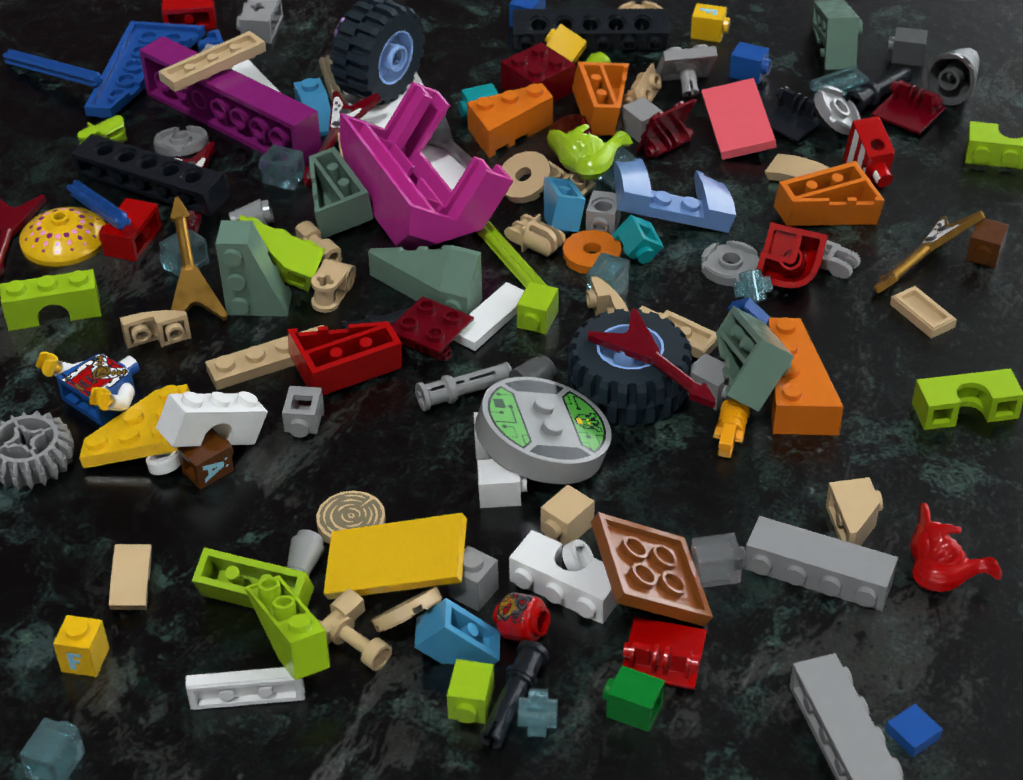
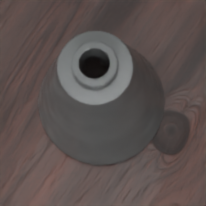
(952, 75)

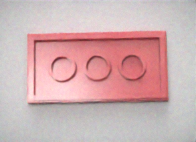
(738, 119)

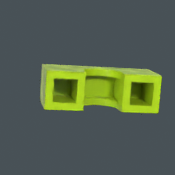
(991, 148)
(73, 291)
(991, 392)

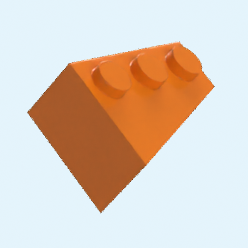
(599, 94)
(508, 116)
(829, 198)

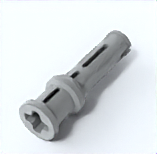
(450, 388)

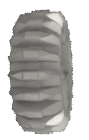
(33, 449)

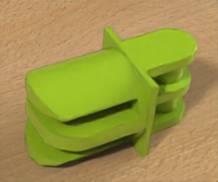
(111, 128)

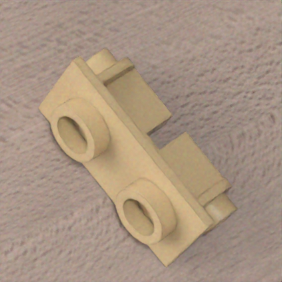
(646, 85)

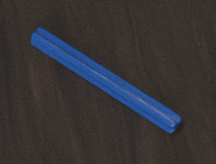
(52, 68)
(98, 204)

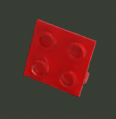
(665, 651)

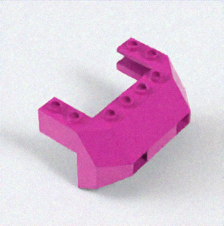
(402, 184)

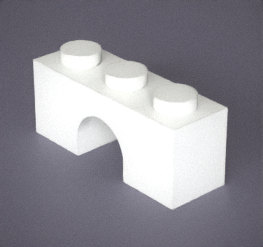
(231, 415)
(496, 483)
(538, 568)

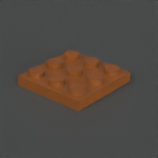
(650, 570)

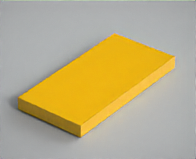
(396, 556)

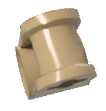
(331, 284)

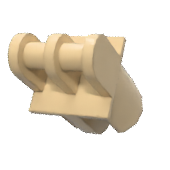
(535, 235)

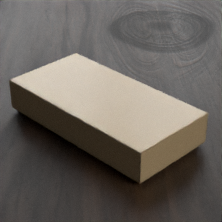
(923, 312)

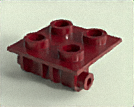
(910, 107)
(667, 130)
(431, 327)

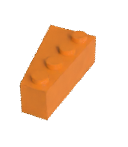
(804, 397)

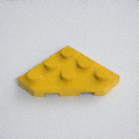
(131, 433)

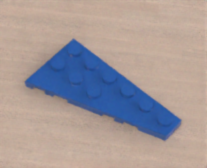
(124, 72)

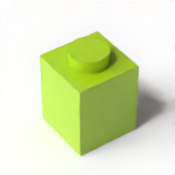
(537, 308)
(470, 691)

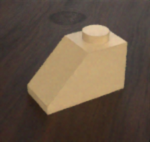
(853, 508)

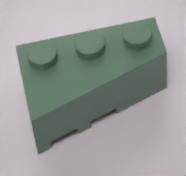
(838, 30)
(337, 194)
(247, 274)
(752, 358)

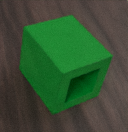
(634, 698)

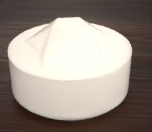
(163, 463)
(576, 555)

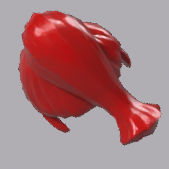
(940, 559)

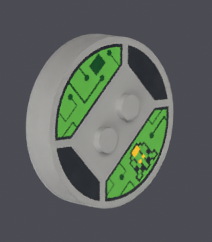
(542, 430)

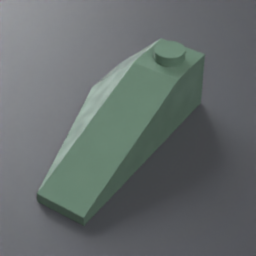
(443, 274)

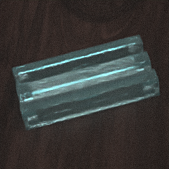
(844, 80)

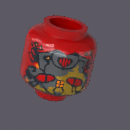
(521, 617)

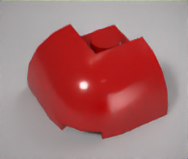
(791, 255)

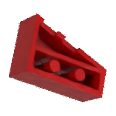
(345, 355)

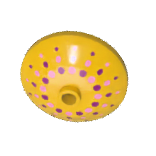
(62, 236)

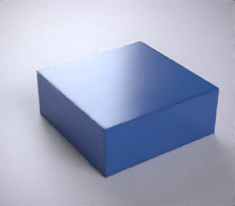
(913, 730)

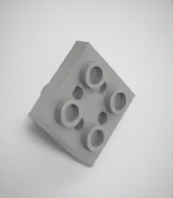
(687, 66)

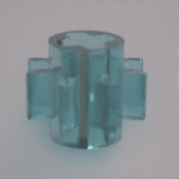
(753, 285)
(537, 712)

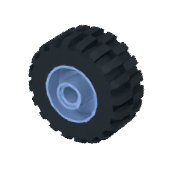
(377, 49)
(624, 386)

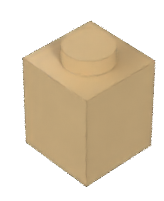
(567, 515)

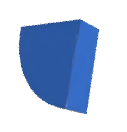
(213, 37)
(750, 307)

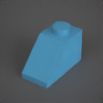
(313, 94)
(563, 204)
(454, 633)

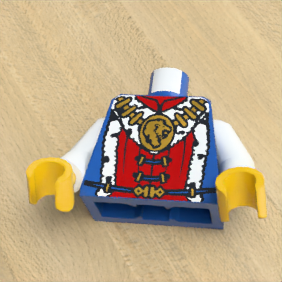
(94, 386)

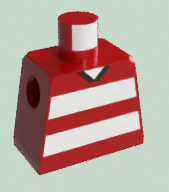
(871, 149)

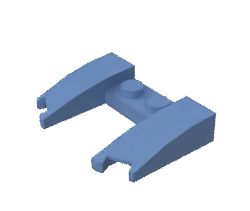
(711, 209)

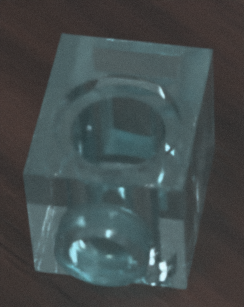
(282, 167)

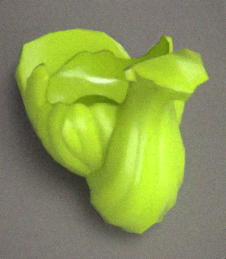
(586, 152)

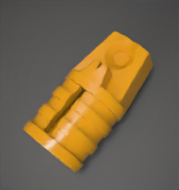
(731, 426)

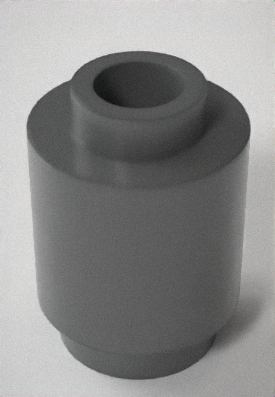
(536, 367)

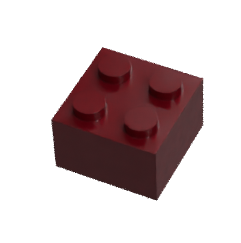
(538, 66)

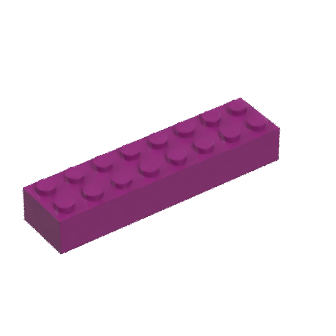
(233, 104)

